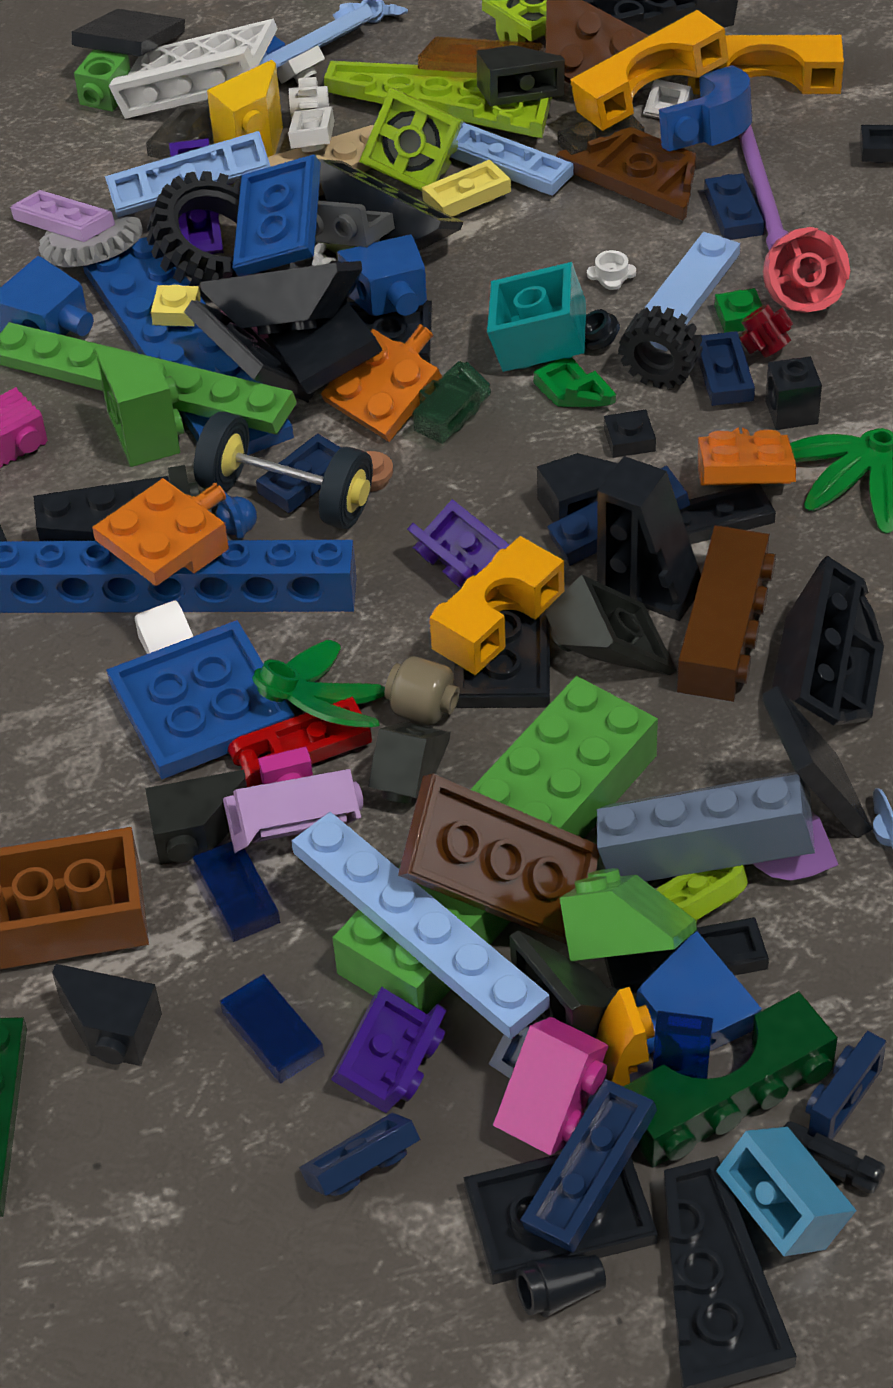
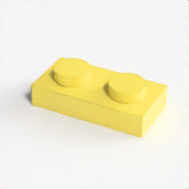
(467, 188)

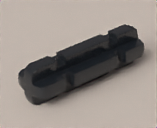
(840, 1160)

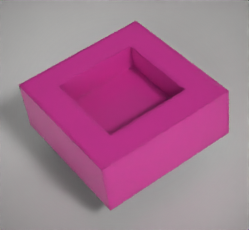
(285, 766)

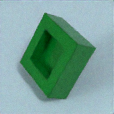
(734, 307)

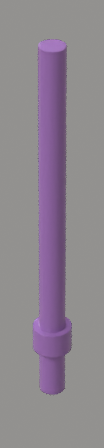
(761, 187)

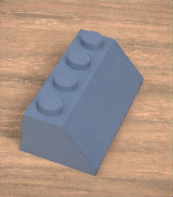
(707, 828)

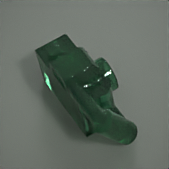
(450, 402)

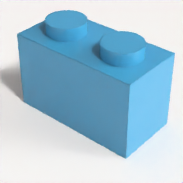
(785, 1190)

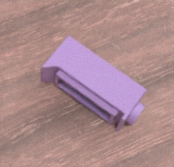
(290, 806)

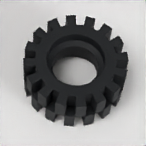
(670, 333)

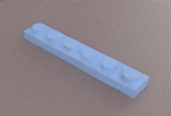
(421, 925)

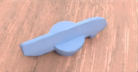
(379, 9)
(884, 820)

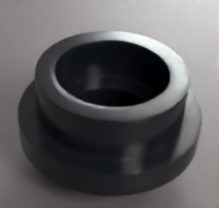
(600, 329)

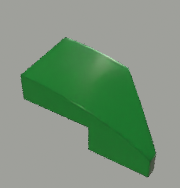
(570, 386)

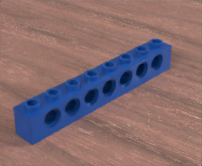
(242, 579)

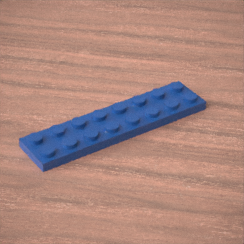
(128, 290)

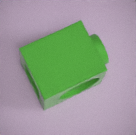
(95, 76)

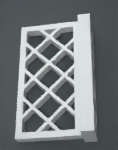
(188, 68)

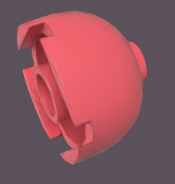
(806, 270)

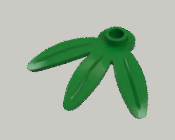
(869, 452)
(296, 683)

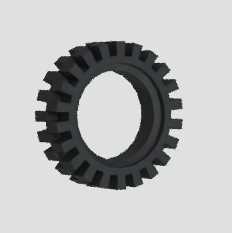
(166, 234)

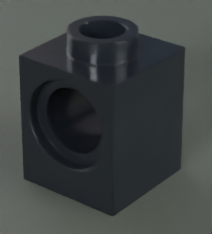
(793, 393)

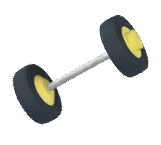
(224, 451)

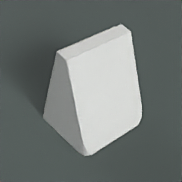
(664, 95)
(162, 626)

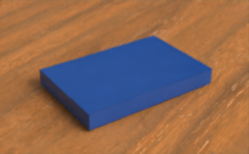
(277, 216)

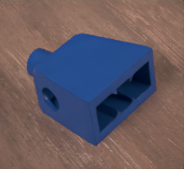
(390, 276)
(45, 300)
(699, 985)

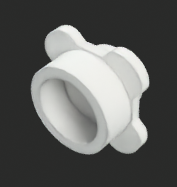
(611, 269)

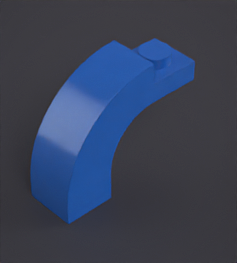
(713, 118)

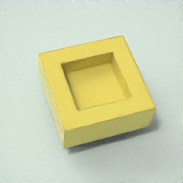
(171, 303)

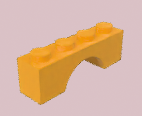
(682, 48)
(806, 61)

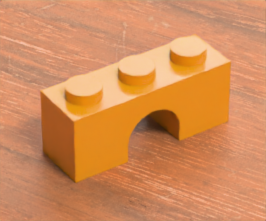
(470, 623)

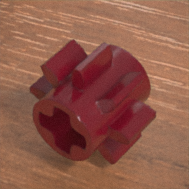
(766, 330)

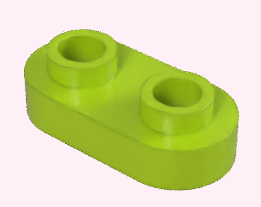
(706, 890)

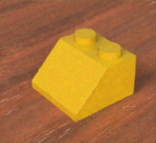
(247, 106)

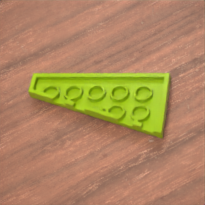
(445, 90)

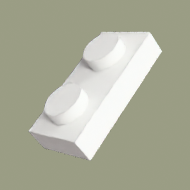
(311, 129)

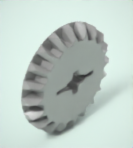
(69, 252)

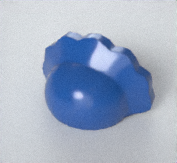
(237, 514)

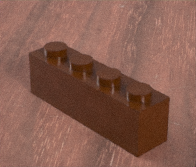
(724, 614)

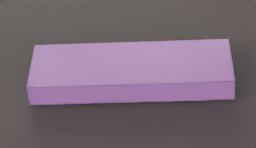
(62, 215)

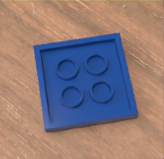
(195, 698)

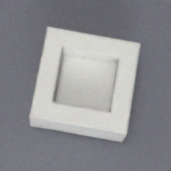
(301, 65)

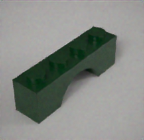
(788, 1050)

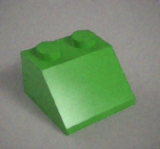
(140, 405)
(620, 917)

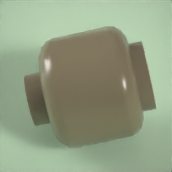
(421, 690)

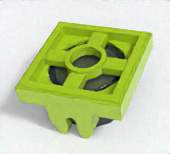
(518, 19)
(411, 140)

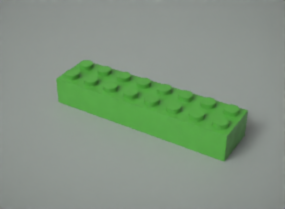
(559, 771)

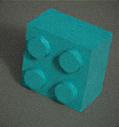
(537, 317)

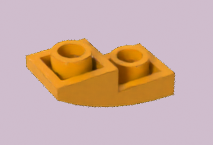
(626, 1033)

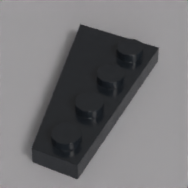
(720, 1293)

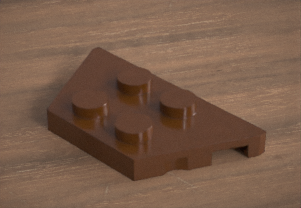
(585, 35)
(639, 169)

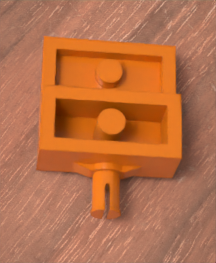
(386, 387)
(745, 459)
(165, 531)

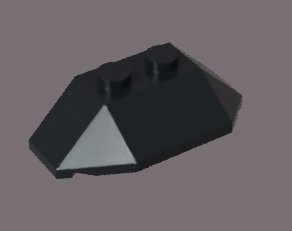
(410, 216)
(285, 296)
(831, 647)

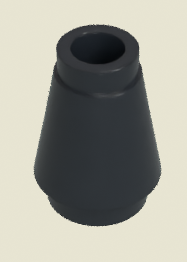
(558, 1282)

